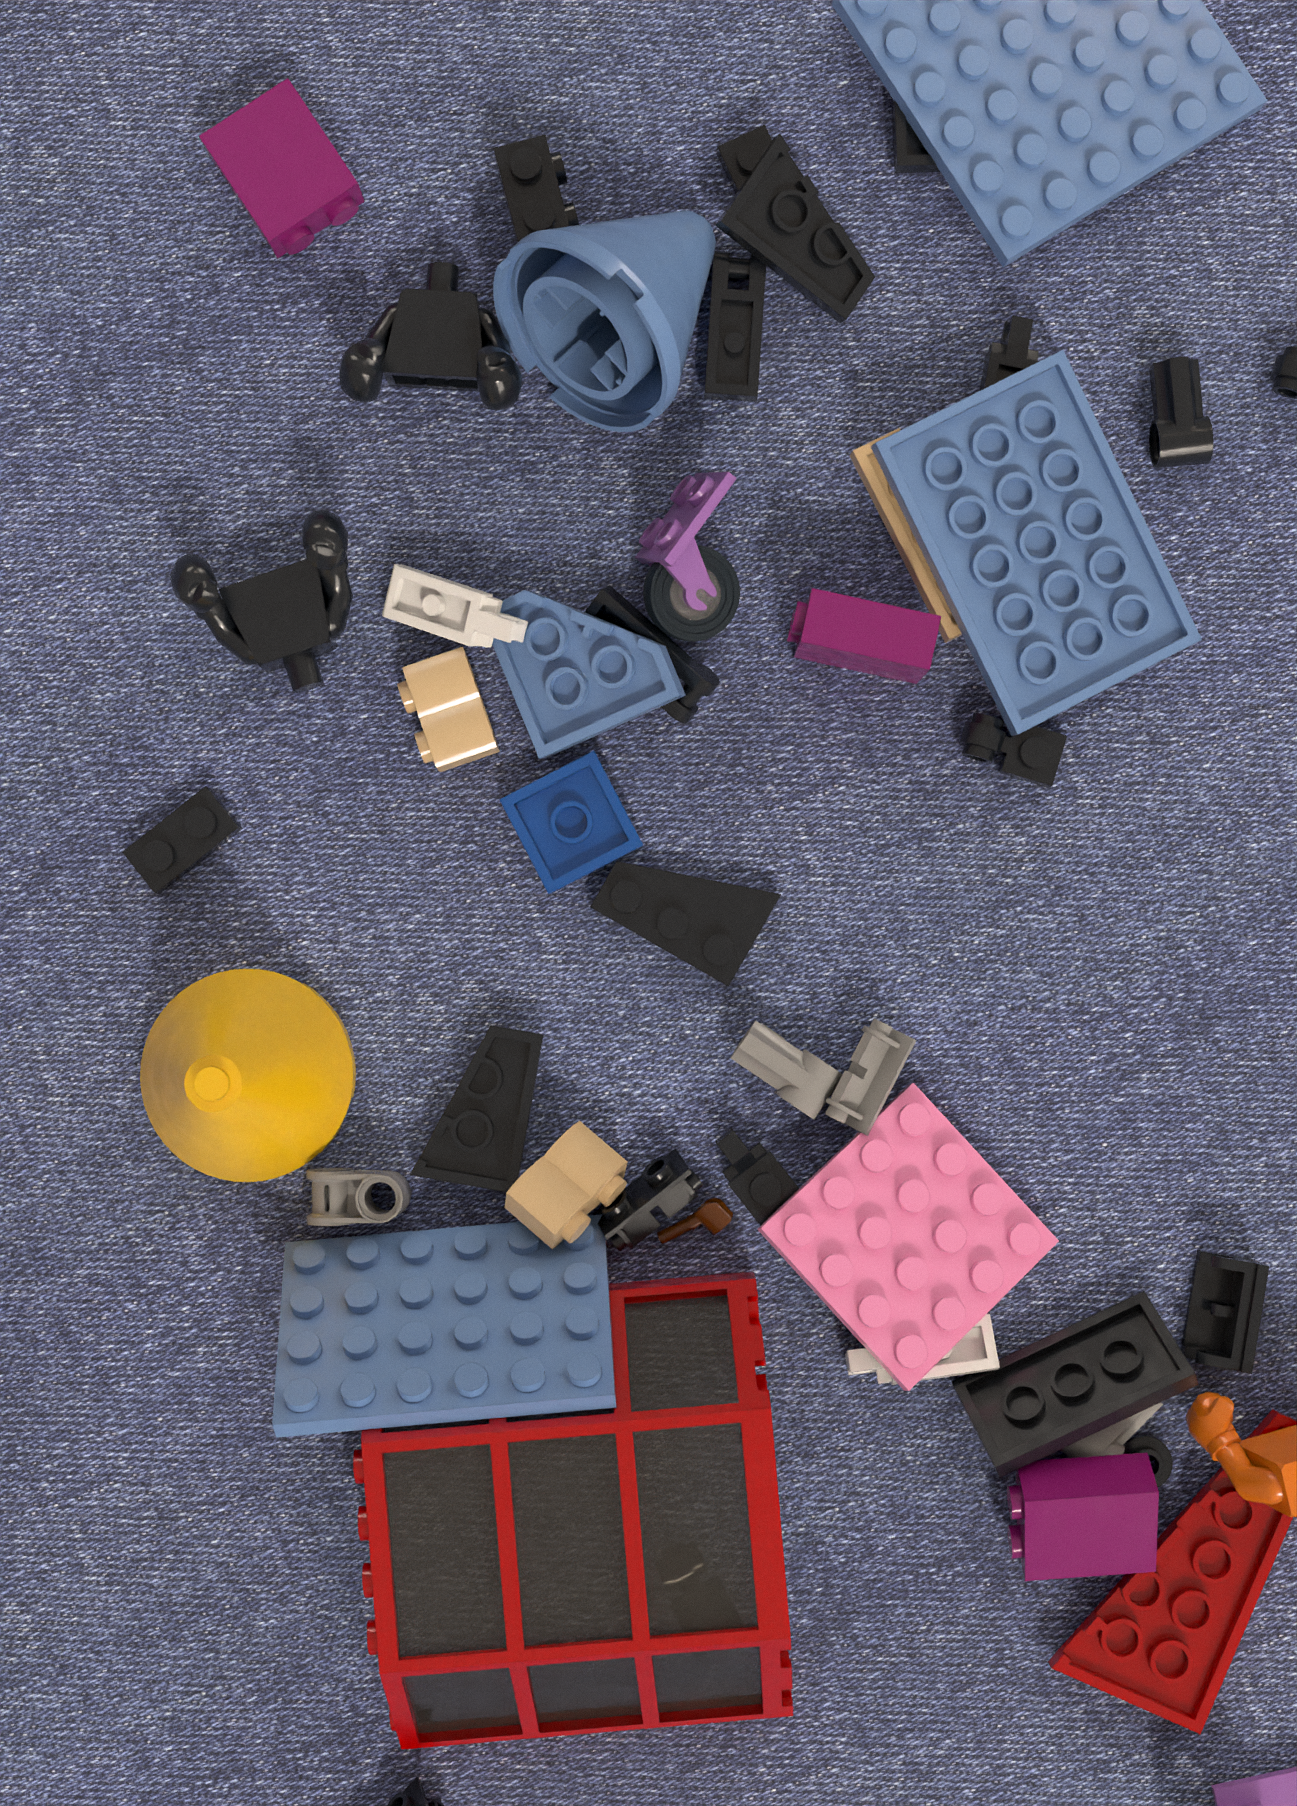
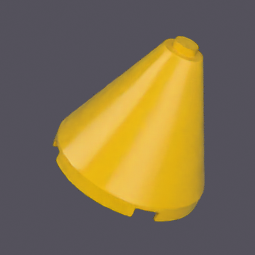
(247, 1075)

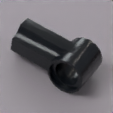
(1179, 429)

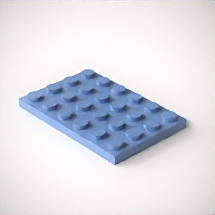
(1036, 542)
(441, 1328)

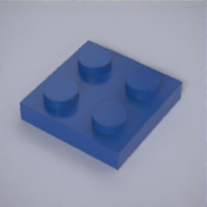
(571, 822)

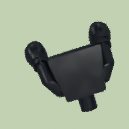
(434, 343)
(281, 614)

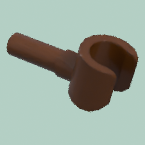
(711, 1214)

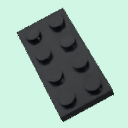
(1074, 1383)

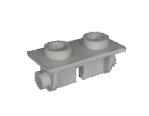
(870, 1076)

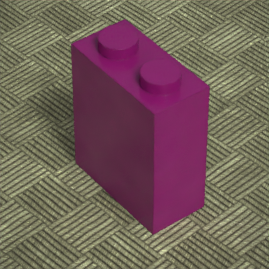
(283, 169)
(864, 635)
(1084, 1517)

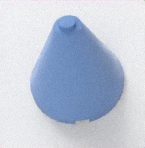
(607, 311)

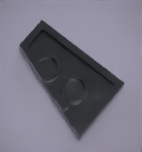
(794, 235)
(687, 915)
(488, 1117)

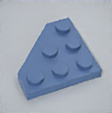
(580, 673)

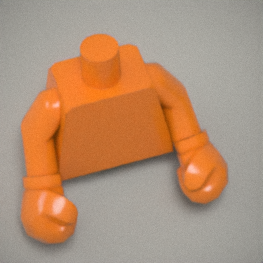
(1258, 1467)

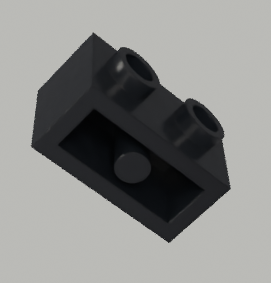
(531, 186)

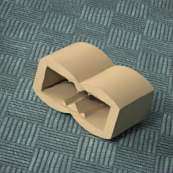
(449, 710)
(567, 1185)

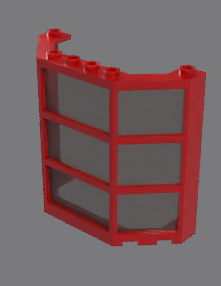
(590, 1556)

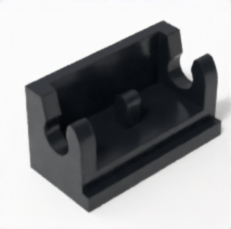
(1224, 1311)

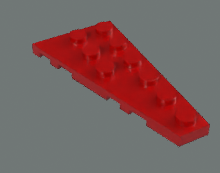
(1174, 1631)

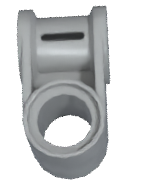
(345, 1196)

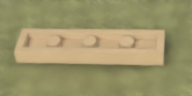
(902, 536)

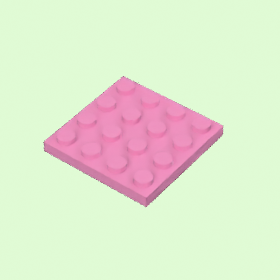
(908, 1236)

